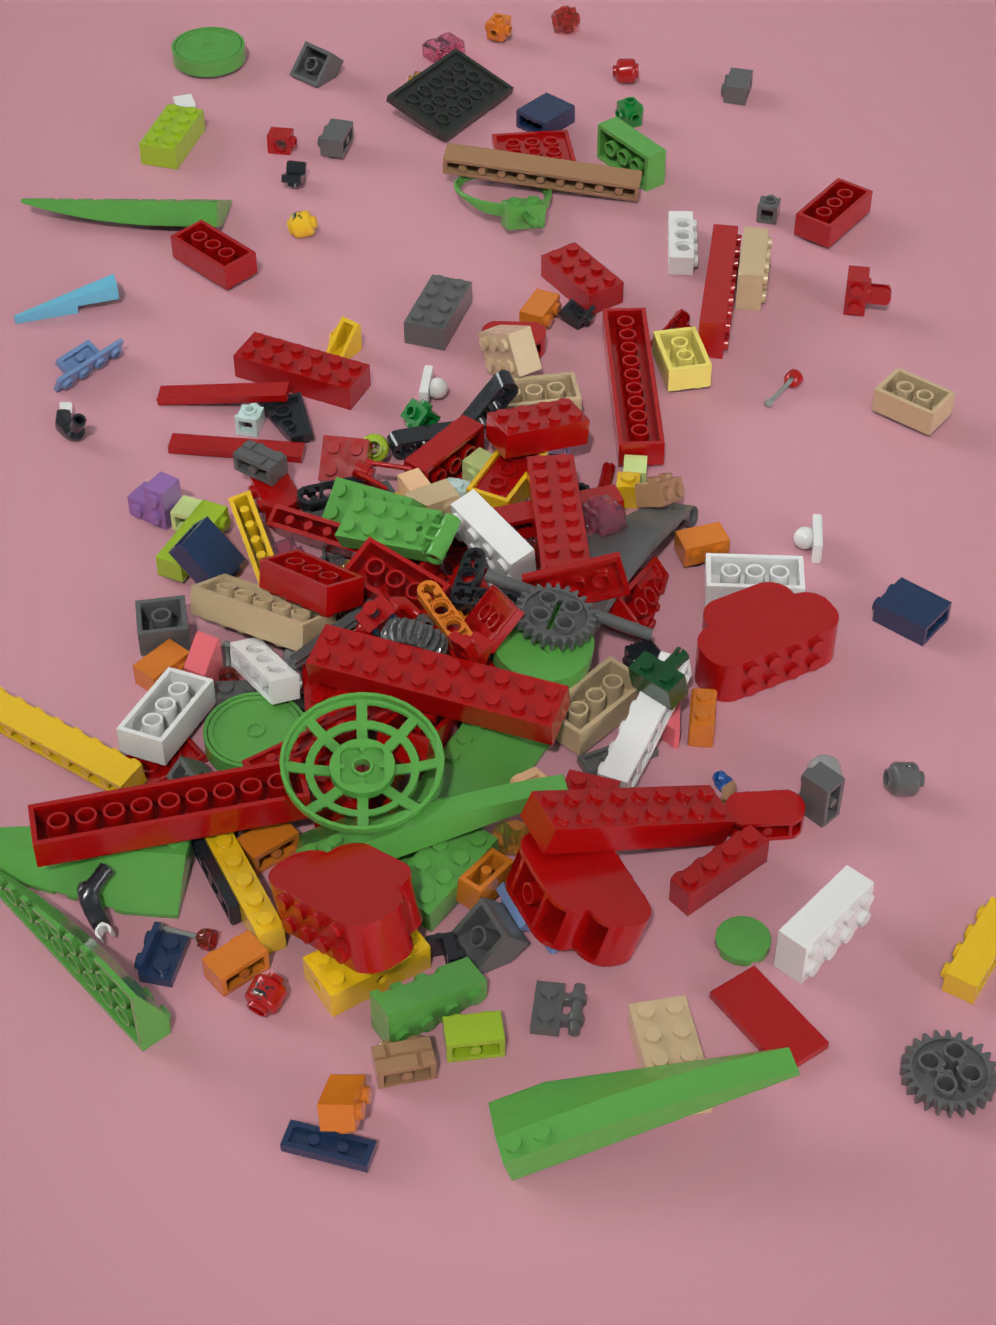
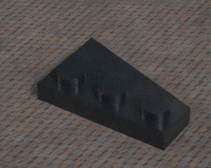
(289, 418)

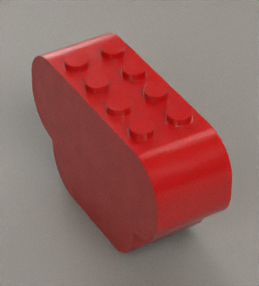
(763, 639)
(579, 902)
(348, 904)

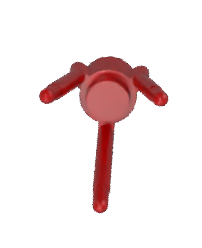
(679, 320)
(365, 472)

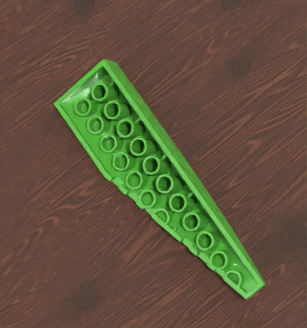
(479, 760)

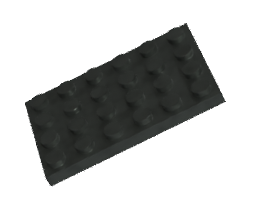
(450, 94)

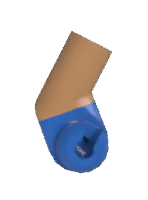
(724, 784)

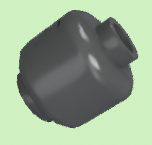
(903, 778)

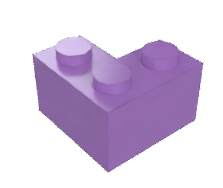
(155, 500)

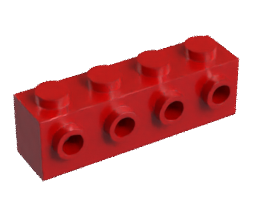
(718, 870)

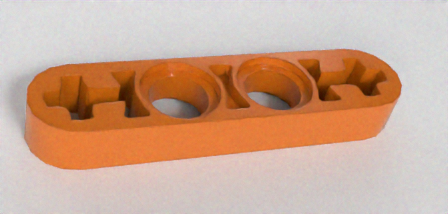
(442, 621)

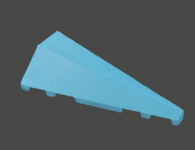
(67, 304)

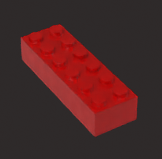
(308, 370)

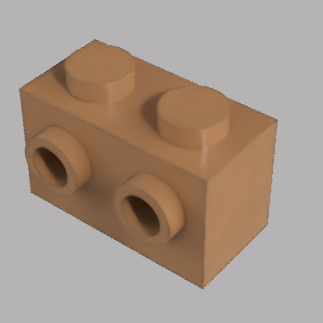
(659, 490)

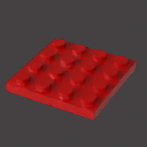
(539, 143)

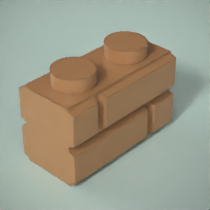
(403, 1061)

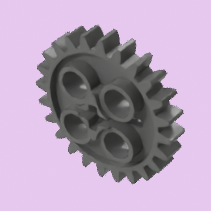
(572, 623)
(951, 1067)

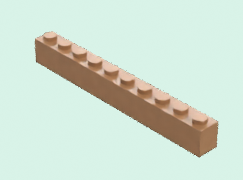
(542, 172)

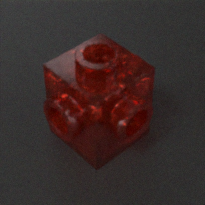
(565, 19)

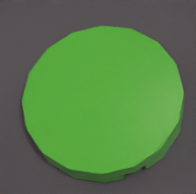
(743, 940)

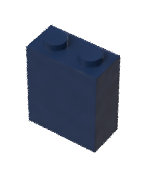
(545, 114)
(206, 552)
(911, 611)

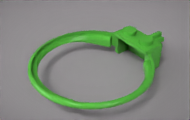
(515, 211)

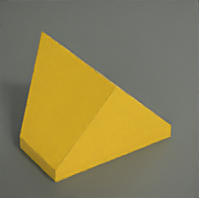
(345, 339)

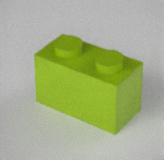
(473, 1036)

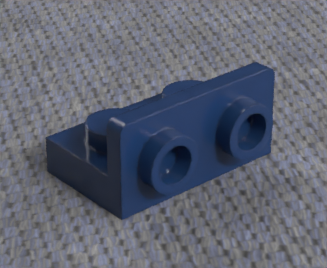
(161, 956)

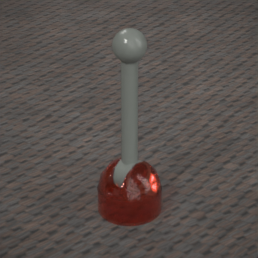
(227, 671)
(205, 938)

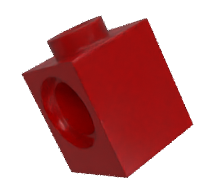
(274, 142)

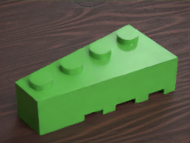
(424, 1001)

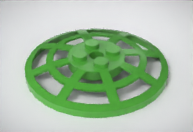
(362, 752)

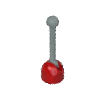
(788, 382)

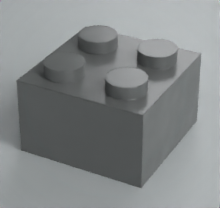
(160, 620)

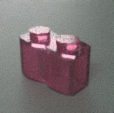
(437, 48)

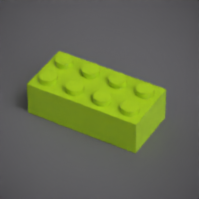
(172, 136)

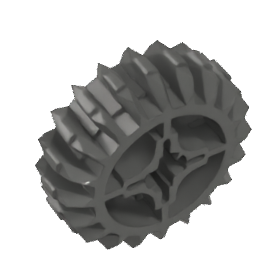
(415, 634)

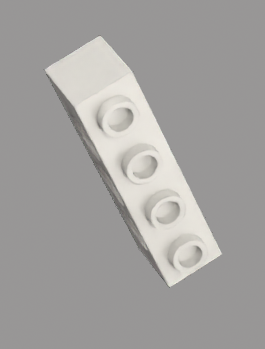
(682, 243)
(265, 670)

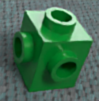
(630, 111)
(419, 413)

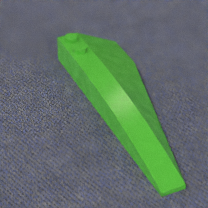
(139, 212)
(438, 822)
(144, 881)
(89, 965)
(594, 1111)

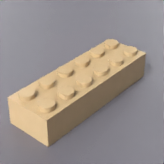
(256, 611)

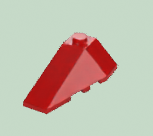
(645, 589)

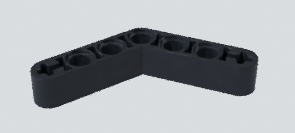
(494, 396)

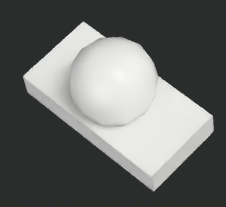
(430, 386)
(811, 538)

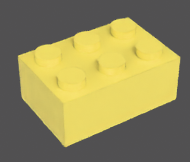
(681, 358)

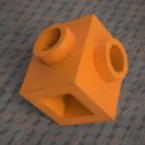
(498, 27)

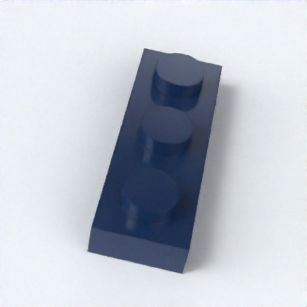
(328, 1147)

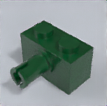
(660, 678)

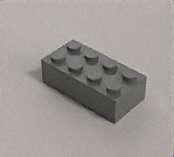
(438, 312)

